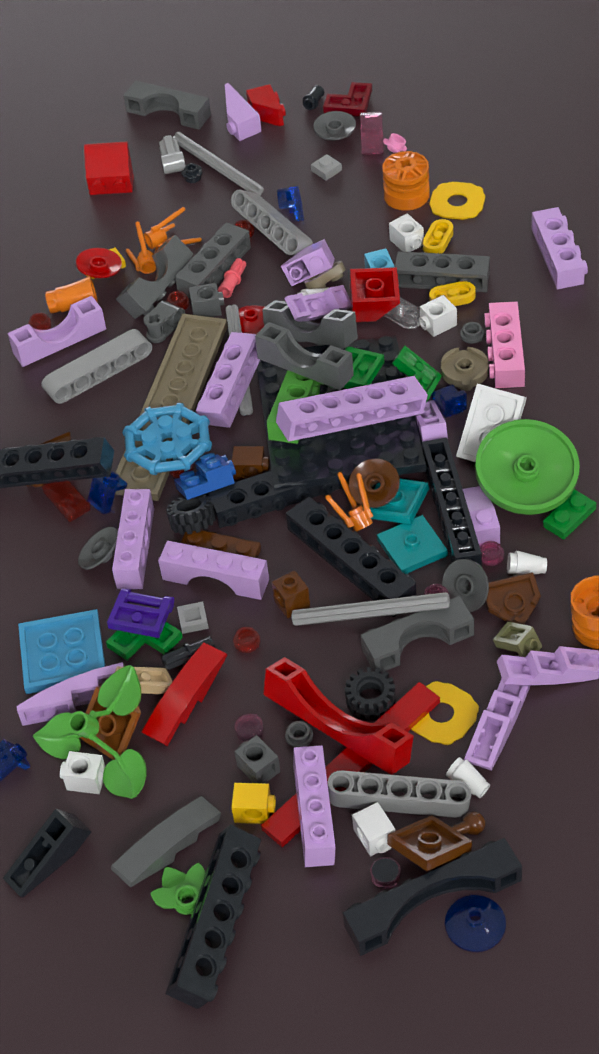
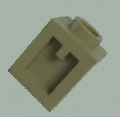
(518, 638)

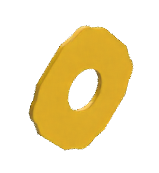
(473, 206)
(463, 719)

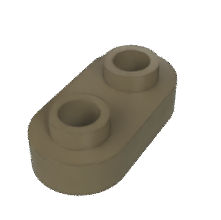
(333, 274)

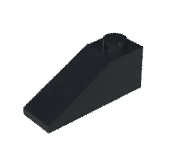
(47, 851)

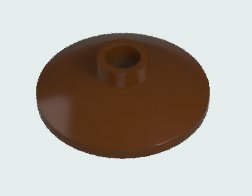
(374, 472)

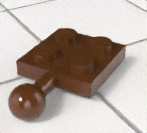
(434, 842)

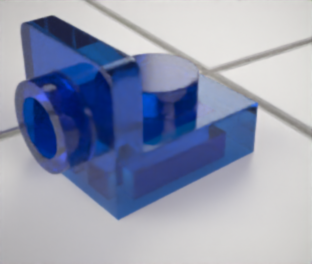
(291, 199)
(450, 400)
(103, 491)
(11, 757)

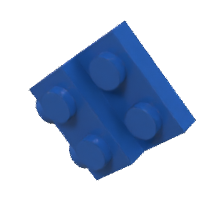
(211, 474)

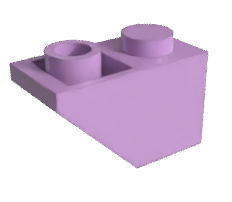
(308, 263)

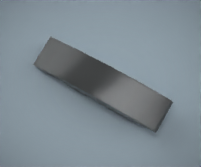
(162, 843)

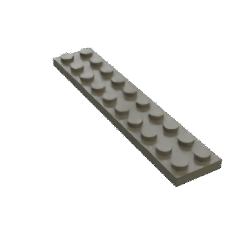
(177, 381)

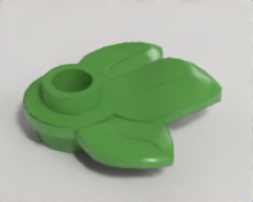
(178, 888)

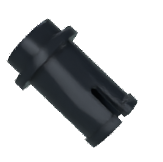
(311, 100)

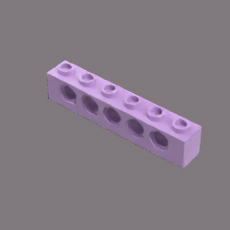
(351, 408)

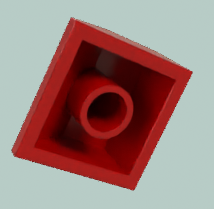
(108, 168)
(373, 292)

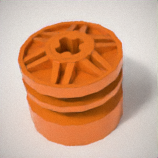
(406, 180)
(586, 611)

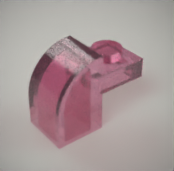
(371, 133)

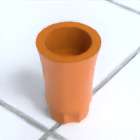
(65, 296)

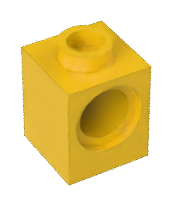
(252, 803)

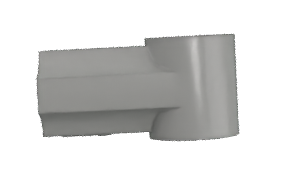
(171, 156)

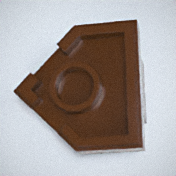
(513, 598)

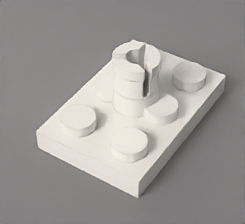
(487, 411)

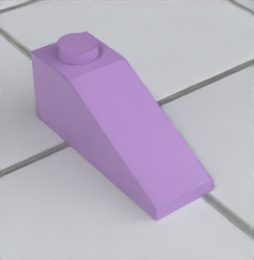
(242, 118)
(431, 423)
(482, 515)

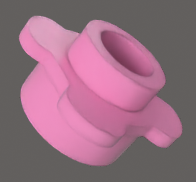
(395, 143)

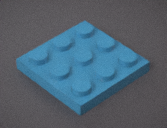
(60, 649)

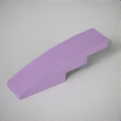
(548, 668)
(63, 696)
(496, 724)

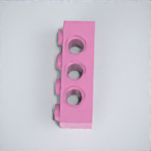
(506, 345)

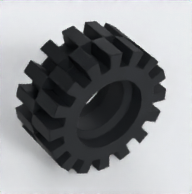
(191, 514)
(366, 681)

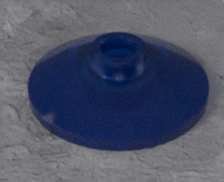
(475, 935)

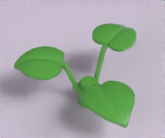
(62, 733)

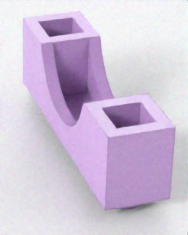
(82, 321)
(241, 573)

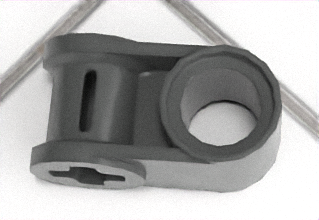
(162, 321)

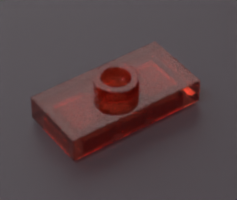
(66, 499)

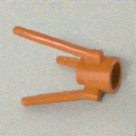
(157, 234)
(144, 261)
(358, 517)

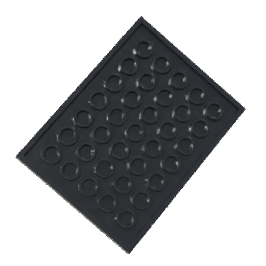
(321, 457)

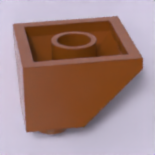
(113, 729)

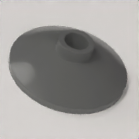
(334, 125)
(98, 548)
(457, 580)

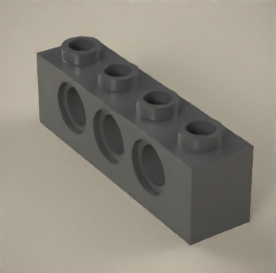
(214, 258)
(436, 269)

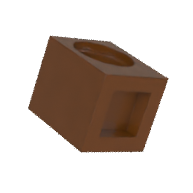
(249, 462)
(290, 593)

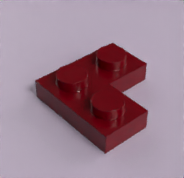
(353, 103)

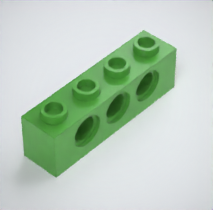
(292, 388)

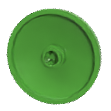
(527, 466)

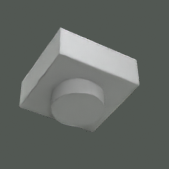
(326, 167)
(192, 617)

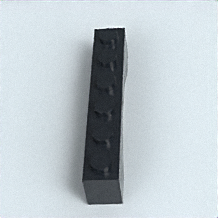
(486, 870)

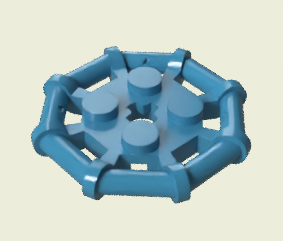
(164, 428)

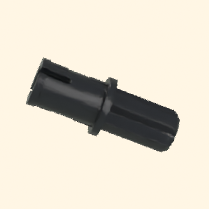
(182, 655)

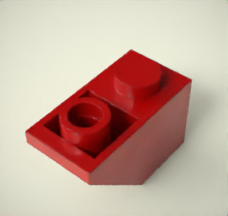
(266, 104)

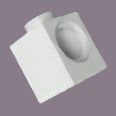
(406, 233)
(438, 316)
(88, 781)
(373, 828)

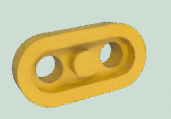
(438, 236)
(457, 293)

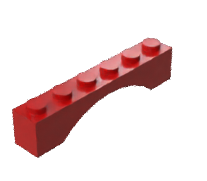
(380, 744)

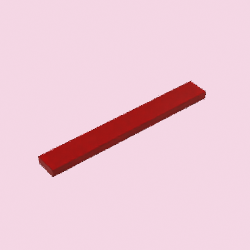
(405, 713)

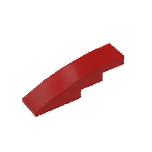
(184, 692)

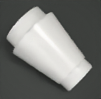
(523, 563)
(465, 772)

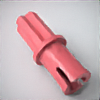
(232, 277)

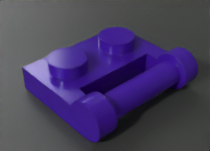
(138, 618)

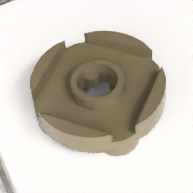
(464, 378)

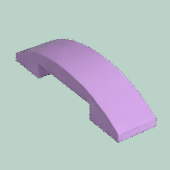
(318, 304)

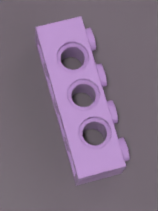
(558, 248)
(229, 380)
(133, 539)
(314, 806)

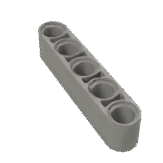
(270, 222)
(96, 366)
(412, 787)

